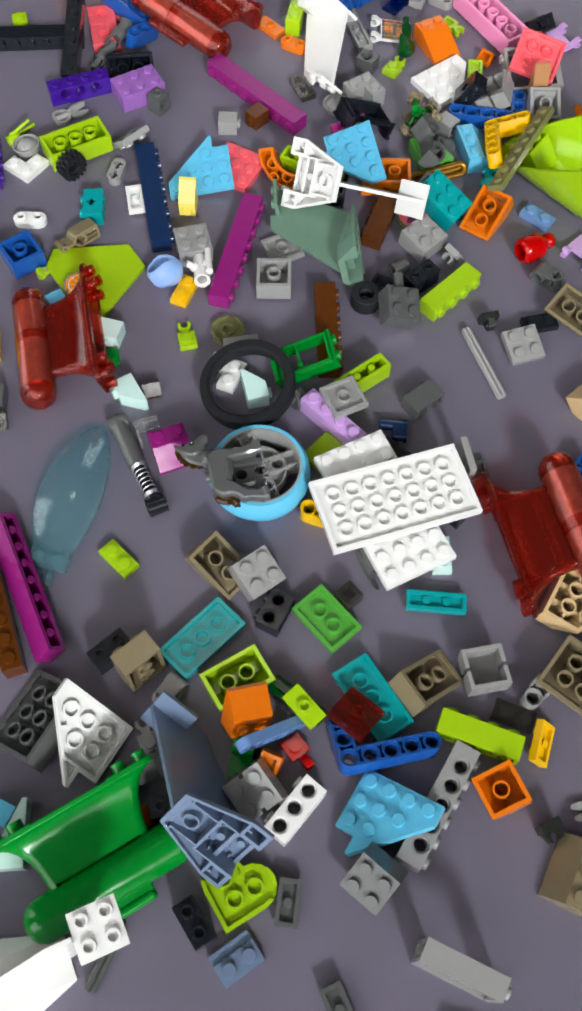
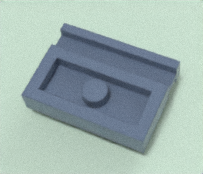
(236, 959)

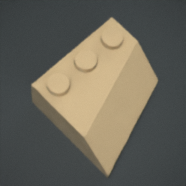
(563, 604)

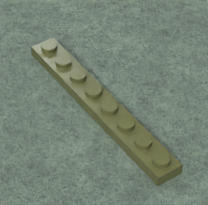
(521, 149)

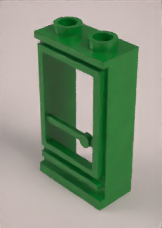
(314, 369)

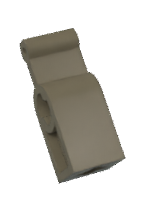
(79, 235)

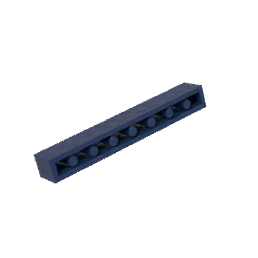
(153, 197)

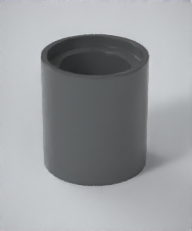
(399, 266)

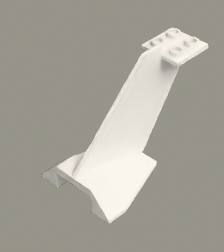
(324, 39)
(319, 181)
(40, 973)

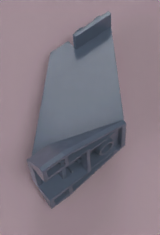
(200, 812)

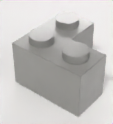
(364, 88)

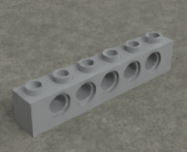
(459, 754)

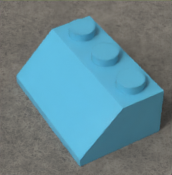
(471, 147)

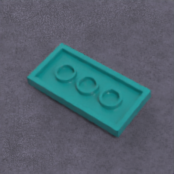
(202, 638)
(367, 679)

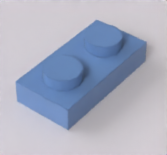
(537, 217)

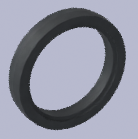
(236, 350)

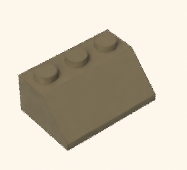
(567, 308)
(564, 875)

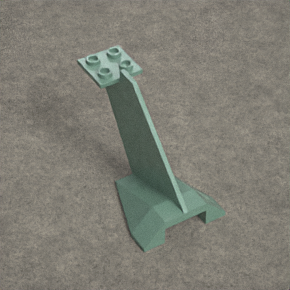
(323, 233)

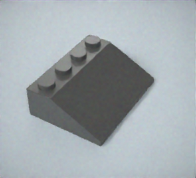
(29, 725)

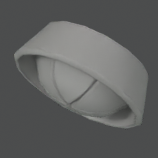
(330, 103)
(26, 145)

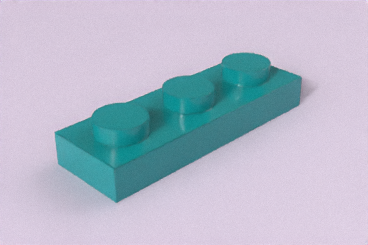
(436, 602)

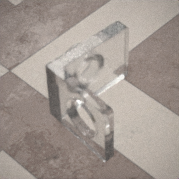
(143, 425)

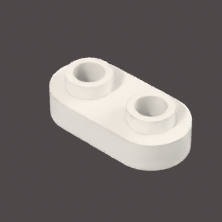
(30, 220)

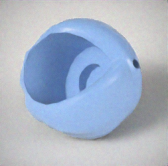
(165, 271)

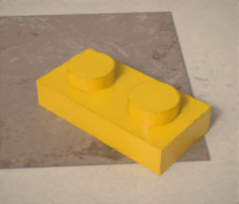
(184, 291)
(541, 743)

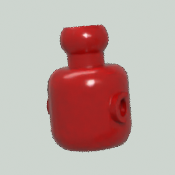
(533, 247)

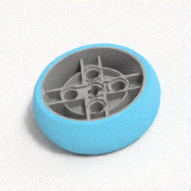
(292, 461)

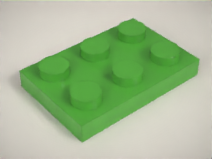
(326, 618)

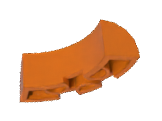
(273, 167)

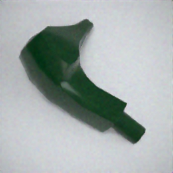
(406, 46)

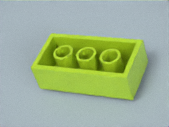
(87, 137)

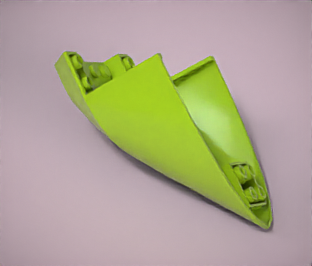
(555, 162)

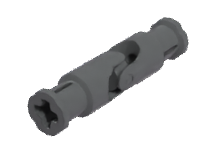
(118, 34)

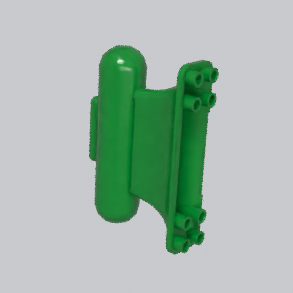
(93, 852)

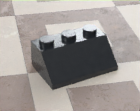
(126, 62)

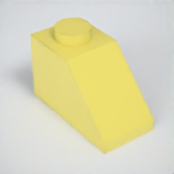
(187, 196)

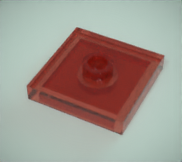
(355, 714)

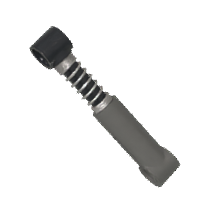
(119, 427)

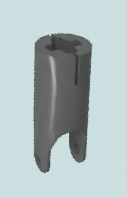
(367, 566)

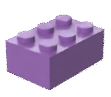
(134, 86)

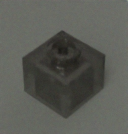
(351, 591)

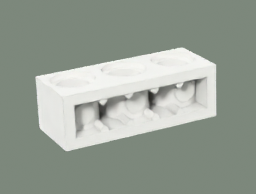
(306, 804)

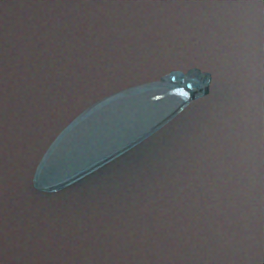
(69, 500)

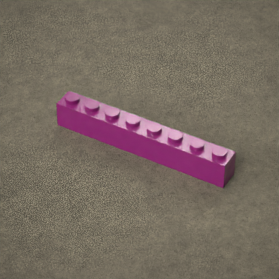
(253, 91)
(236, 251)
(28, 592)

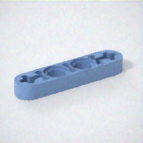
(269, 734)

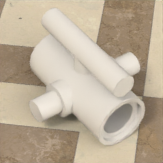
(202, 268)

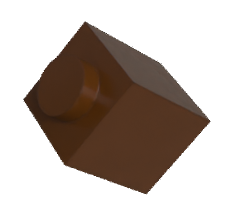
(256, 116)

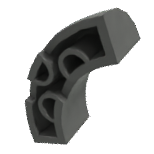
(430, 141)

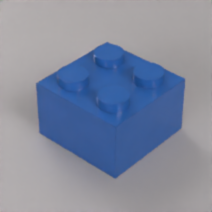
(22, 254)

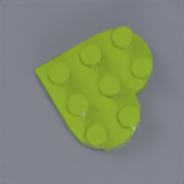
(243, 895)

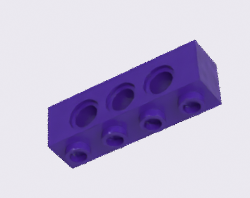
(79, 87)

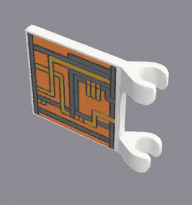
(389, 30)

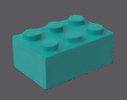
(445, 201)

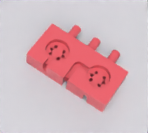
(102, 22)

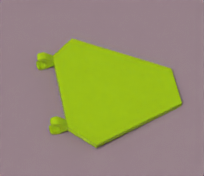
(114, 263)

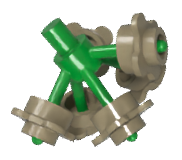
(417, 112)

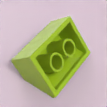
(238, 670)

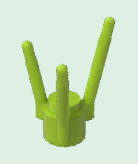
(15, 134)

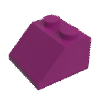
(163, 449)

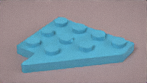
(357, 152)
(209, 166)
(385, 813)

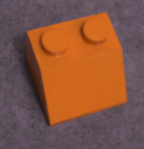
(246, 709)
(501, 790)

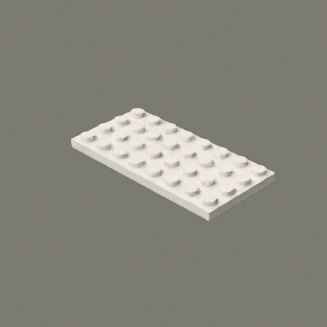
(394, 498)
(400, 557)

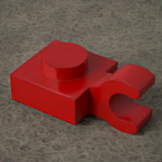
(296, 750)

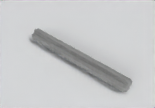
(484, 363)

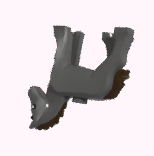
(221, 467)

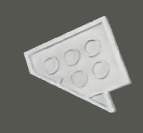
(441, 80)
(85, 733)

